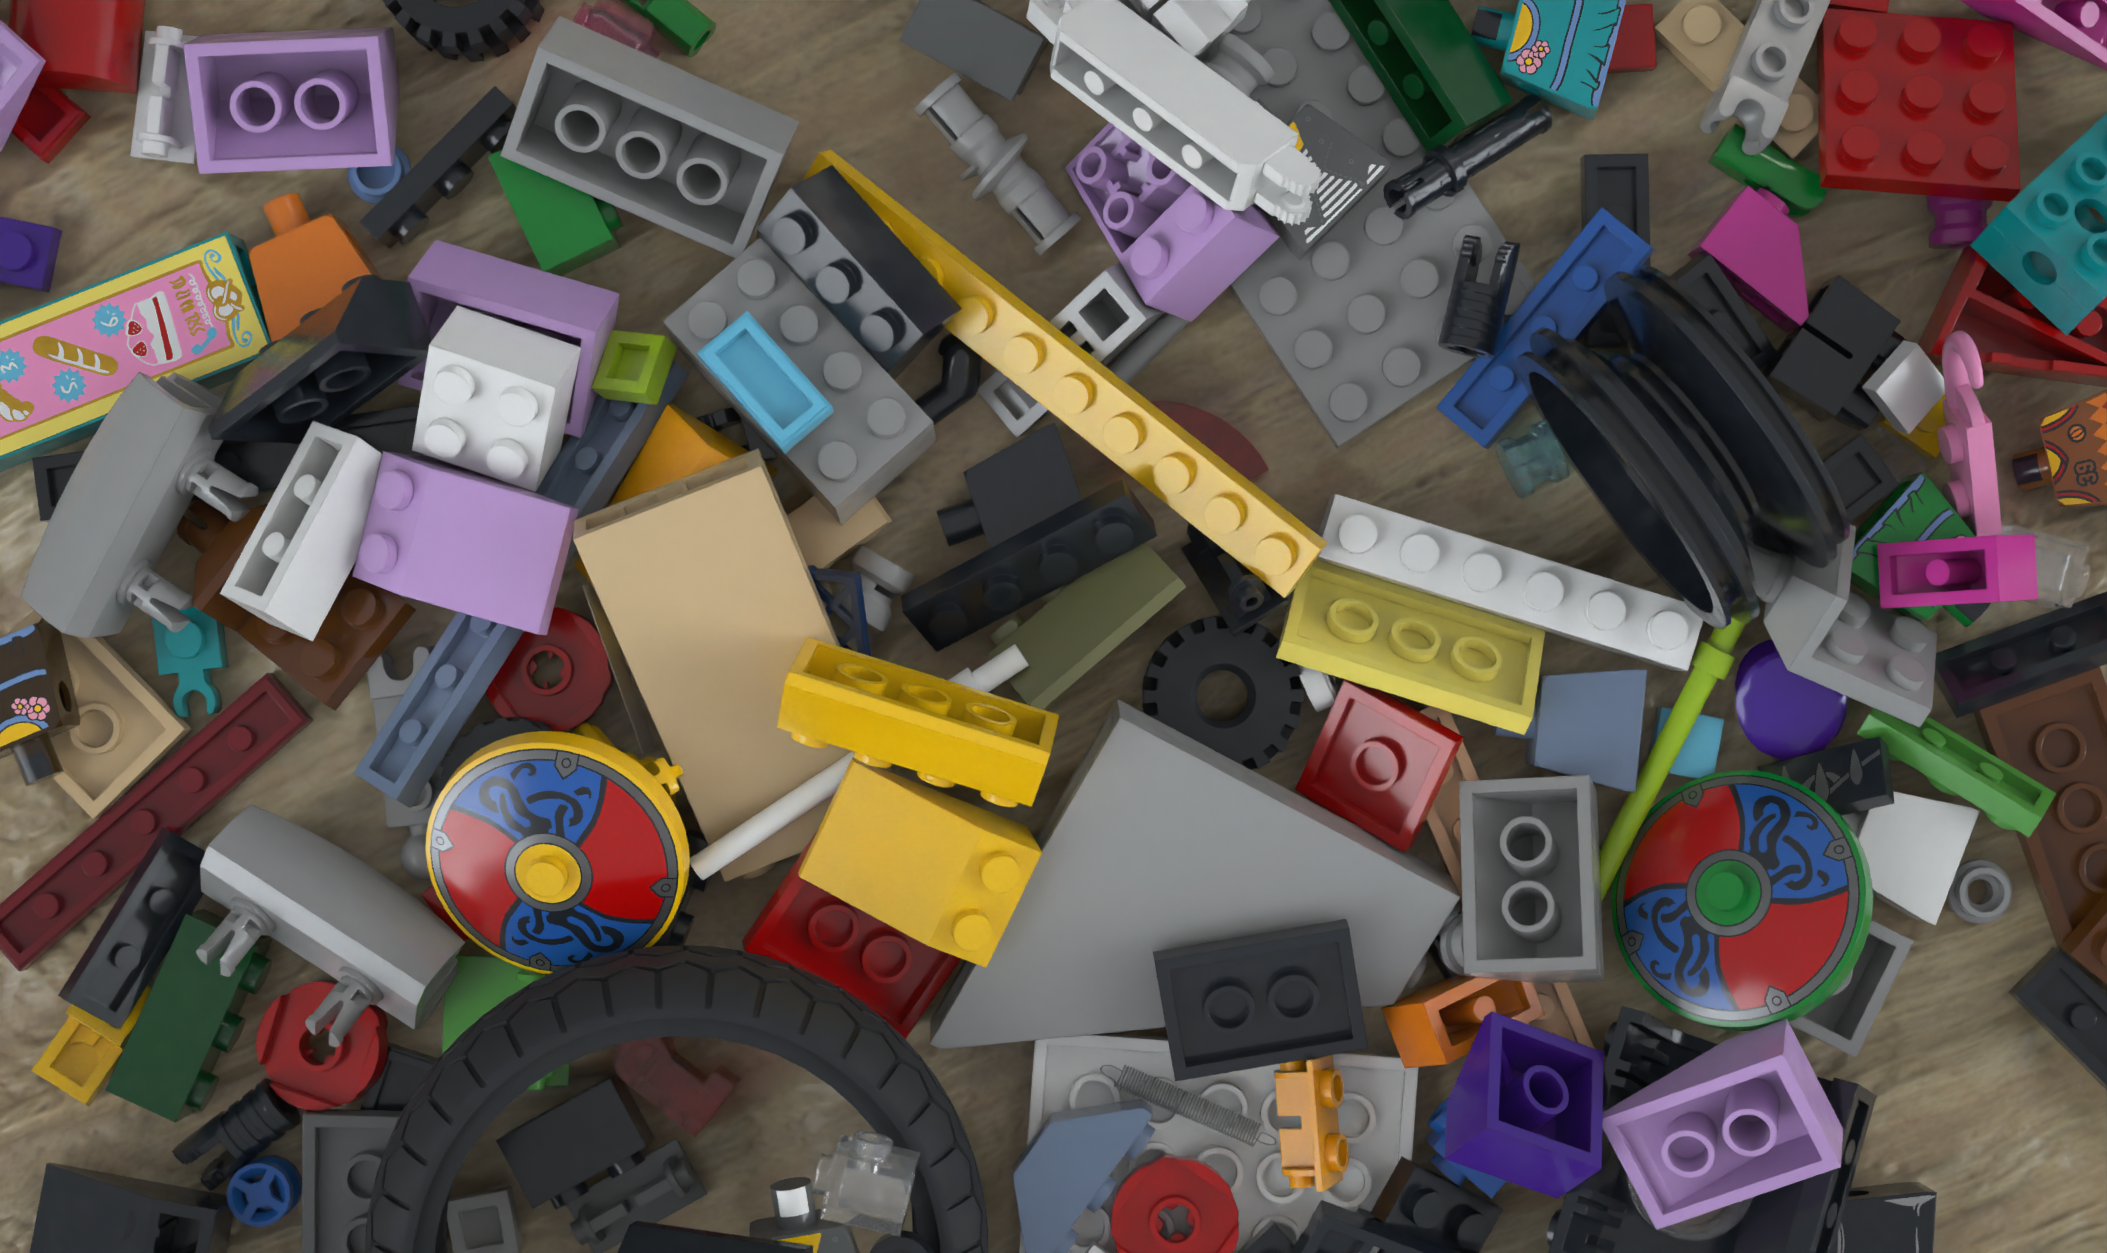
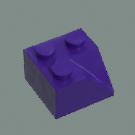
(1527, 1107)

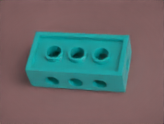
(2049, 238)

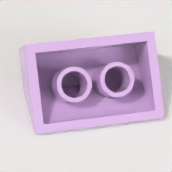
(293, 99)
(522, 297)

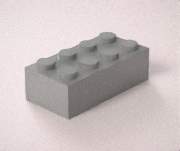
(648, 137)
(874, 421)

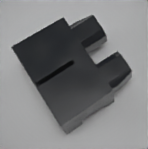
(1832, 352)

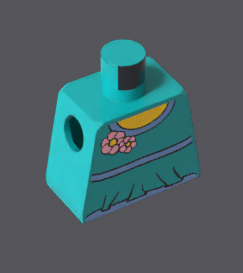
(1554, 48)

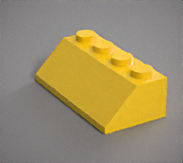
(916, 723)

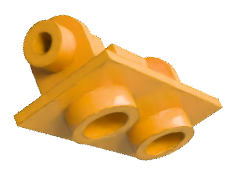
(1316, 1147)

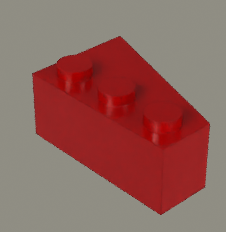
(2012, 331)

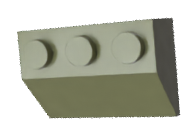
(1085, 622)

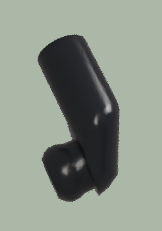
(958, 382)

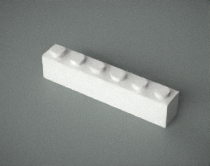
(1509, 583)

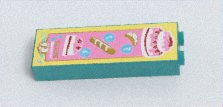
(81, 351)

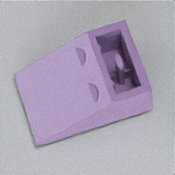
(1162, 228)

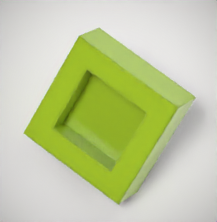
(634, 367)

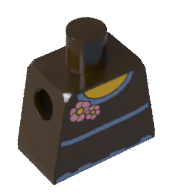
(35, 700)

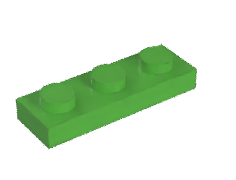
(1963, 770)

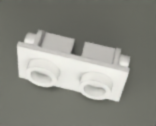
(163, 105)

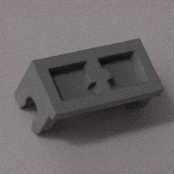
(976, 43)

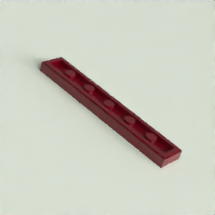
(169, 797)

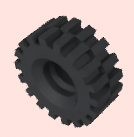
(1270, 682)

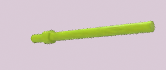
(1711, 662)

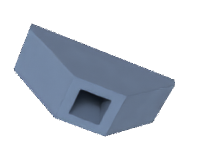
(1071, 1168)

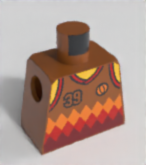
(2071, 455)

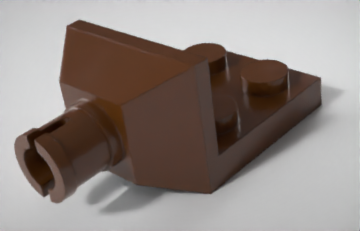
(349, 639)

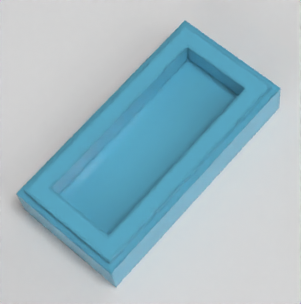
(765, 382)

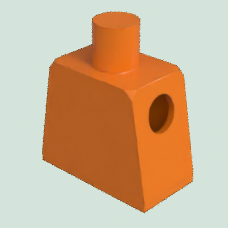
(303, 263)

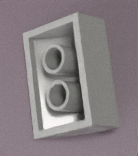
(1531, 879)

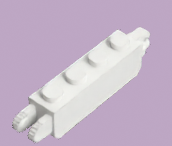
(1176, 107)

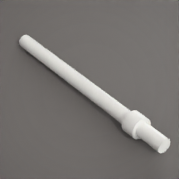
(827, 781)

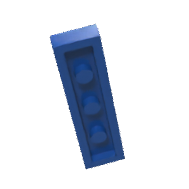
(1564, 301)

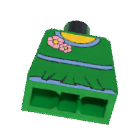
(1909, 514)

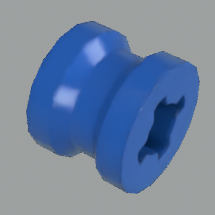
(255, 1201)

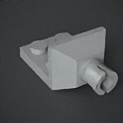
(1841, 637)

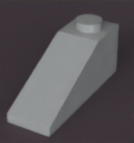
(1099, 320)

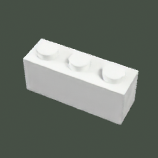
(307, 533)

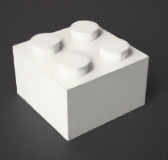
(495, 398)

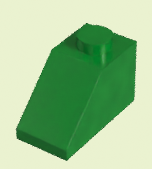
(558, 220)

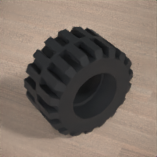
(467, 28)

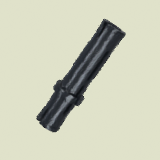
(1448, 168)

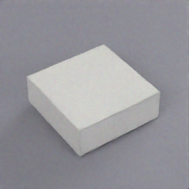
(1906, 386)

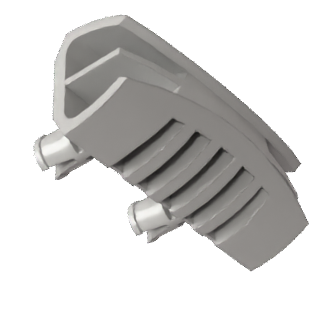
(125, 508)
(331, 913)

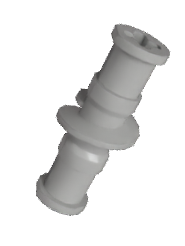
(997, 163)

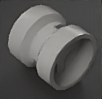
(880, 586)

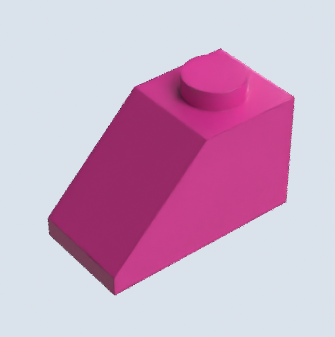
(1760, 255)
(1957, 571)

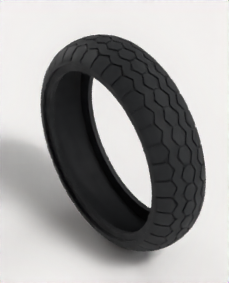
(671, 995)

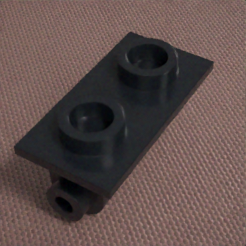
(1233, 588)

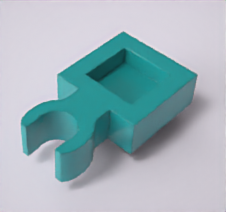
(192, 656)

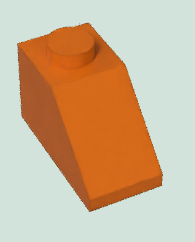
(1444, 1017)

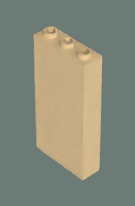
(710, 620)

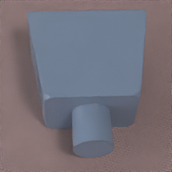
(1587, 726)

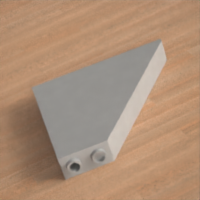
(1176, 851)

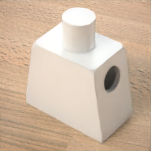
(1913, 851)

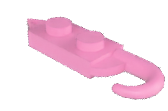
(1968, 439)

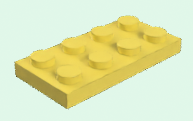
(1414, 646)

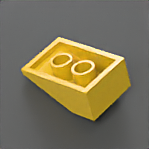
(922, 861)

